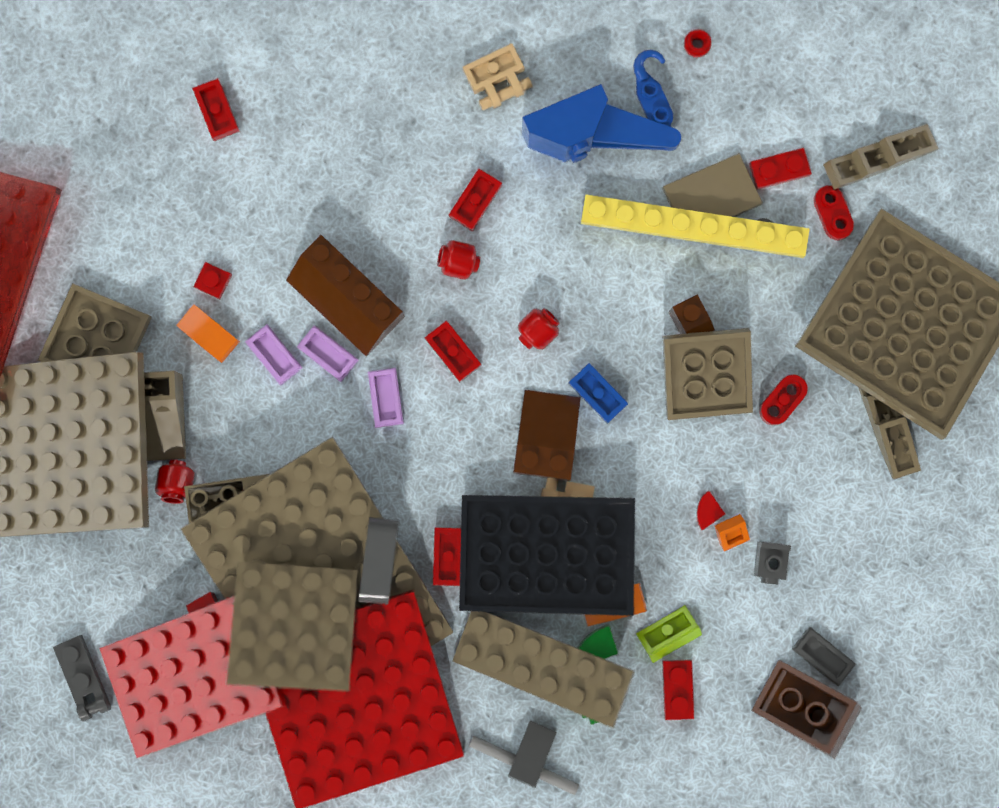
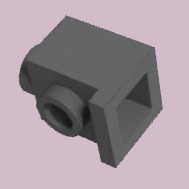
(764, 553)

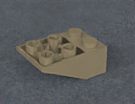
(164, 416)
(206, 496)

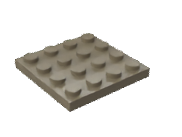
(292, 627)

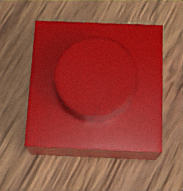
(212, 280)

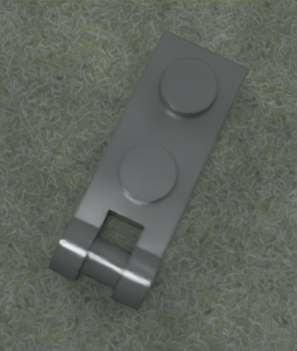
(82, 677)

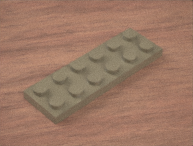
(544, 667)

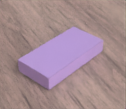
(327, 353)
(273, 354)
(385, 398)

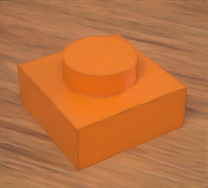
(732, 532)

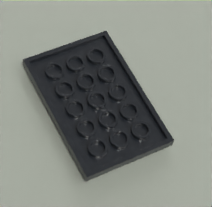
(547, 555)

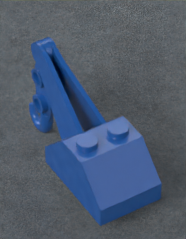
(586, 121)

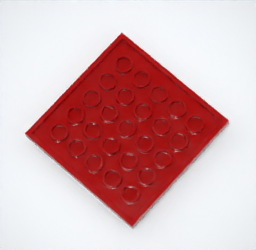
(382, 727)

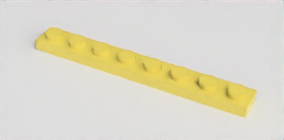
(695, 226)

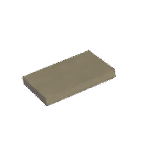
(717, 189)

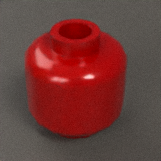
(458, 259)
(538, 329)
(171, 481)

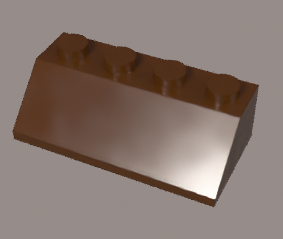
(344, 295)

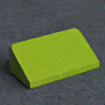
(669, 634)

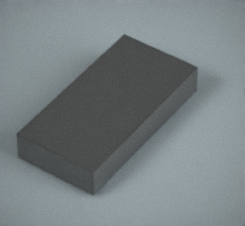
(823, 656)
(532, 754)

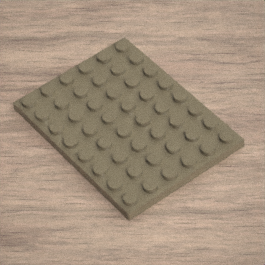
(306, 517)

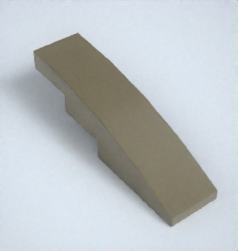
(880, 156)
(892, 437)

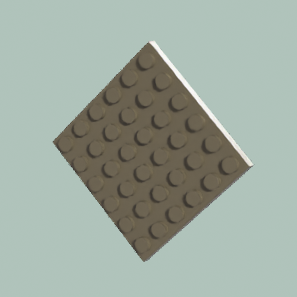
(908, 324)
(73, 446)

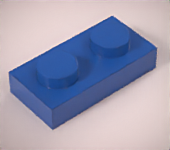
(598, 393)

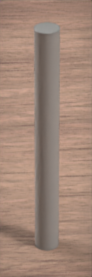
(508, 758)

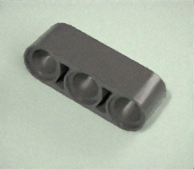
(378, 560)

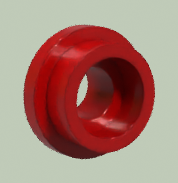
(701, 36)

